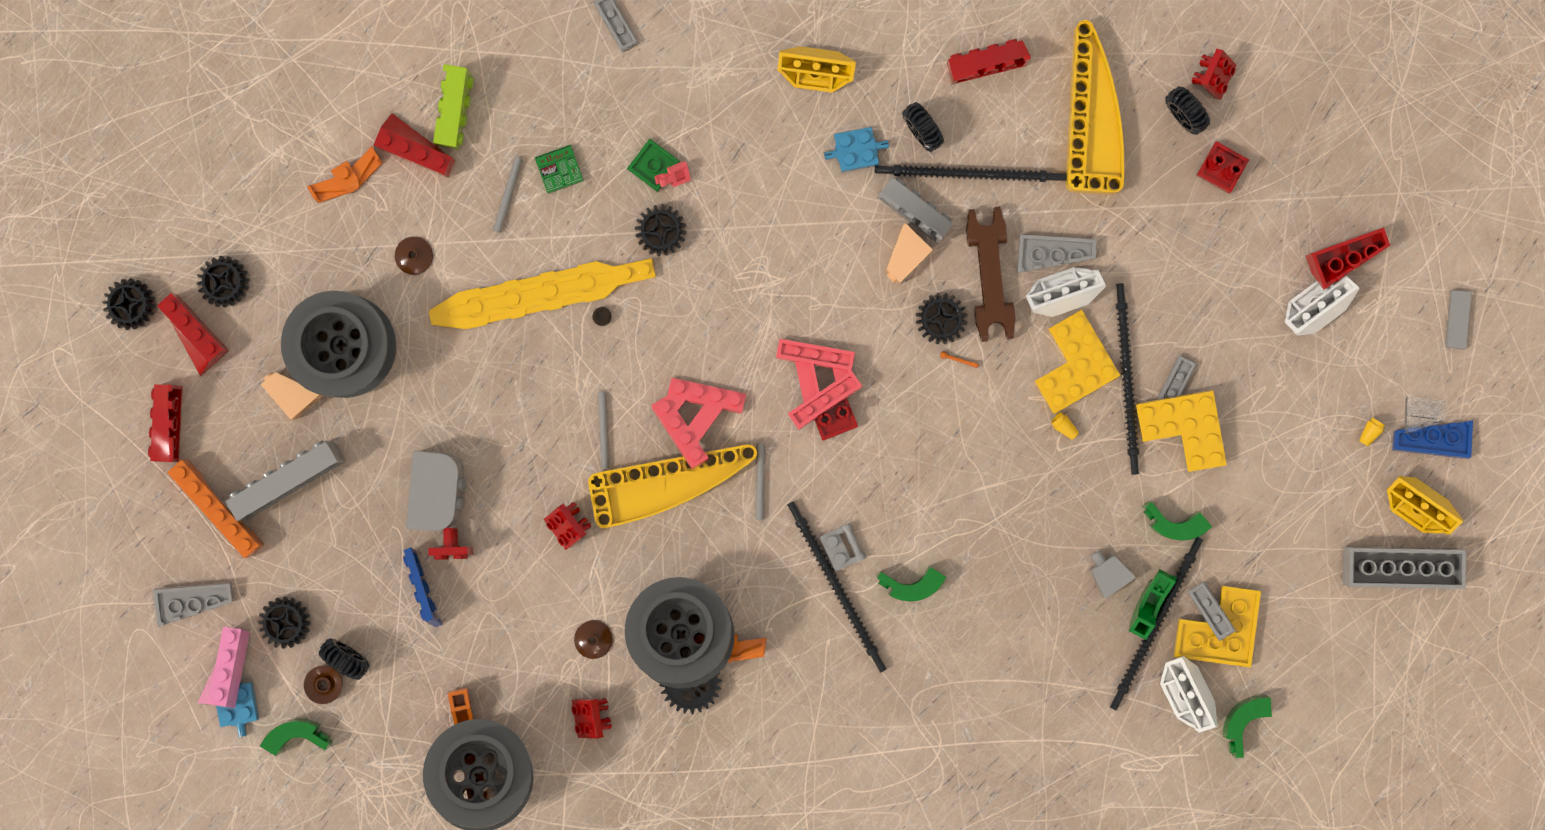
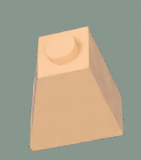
(907, 254)
(289, 394)

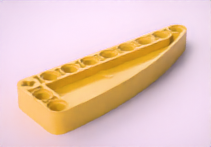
(1101, 120)
(651, 494)

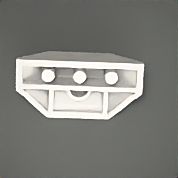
(1065, 291)
(1318, 307)
(1189, 694)

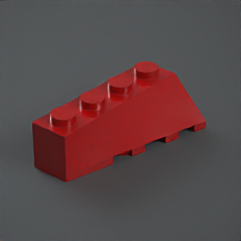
(988, 61)
(406, 143)
(1340, 259)
(195, 336)
(165, 423)

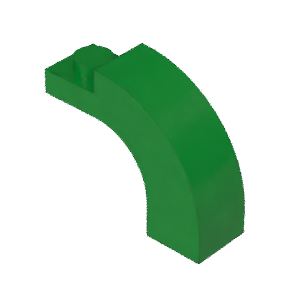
(1186, 530)
(921, 589)
(1147, 608)
(1240, 716)
(303, 728)

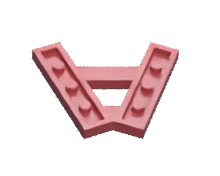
(805, 358)
(713, 402)

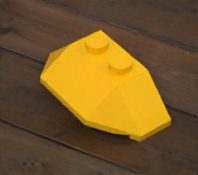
(816, 68)
(1422, 506)

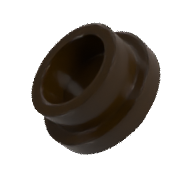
(602, 316)

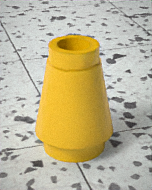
(1064, 426)
(1371, 432)

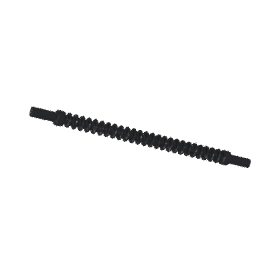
(1042, 176)
(1133, 451)
(801, 523)
(1189, 558)

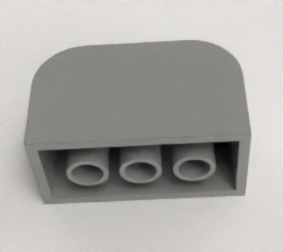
(435, 491)

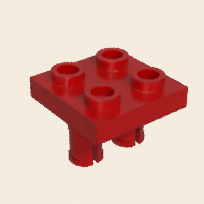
(1218, 74)
(1222, 167)
(836, 420)
(565, 526)
(450, 547)
(588, 717)

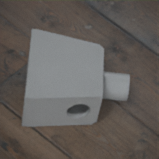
(1109, 574)

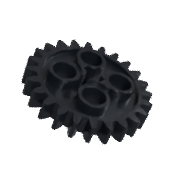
(676, 695)

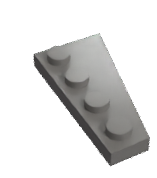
(1048, 251)
(185, 601)

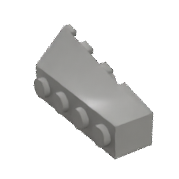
(915, 210)

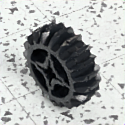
(1187, 110)
(923, 126)
(669, 228)
(218, 287)
(958, 316)
(134, 318)
(281, 629)
(343, 659)

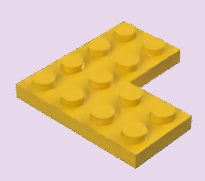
(1086, 365)
(1193, 418)
(1198, 642)

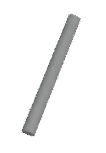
(507, 194)
(603, 429)
(760, 482)

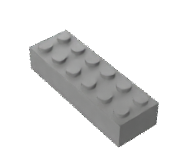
(285, 480)
(1404, 567)

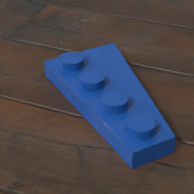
(1438, 440)
(422, 589)

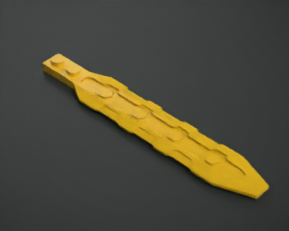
(535, 294)

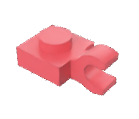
(676, 175)

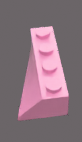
(226, 674)

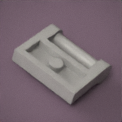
(836, 550)

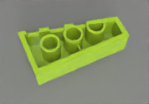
(453, 107)

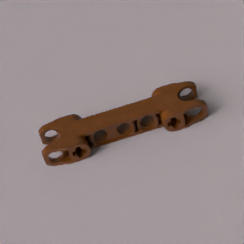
(987, 241)

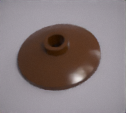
(423, 256)
(603, 639)
(314, 688)

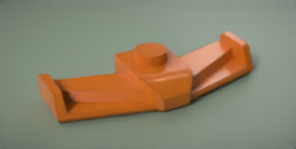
(346, 178)
(742, 649)

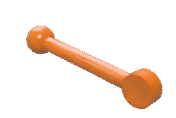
(943, 355)

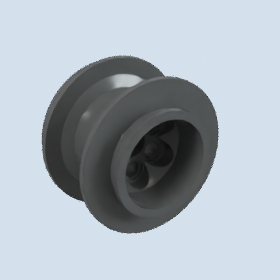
(303, 348)
(654, 608)
(448, 757)

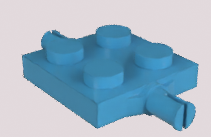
(856, 149)
(244, 711)

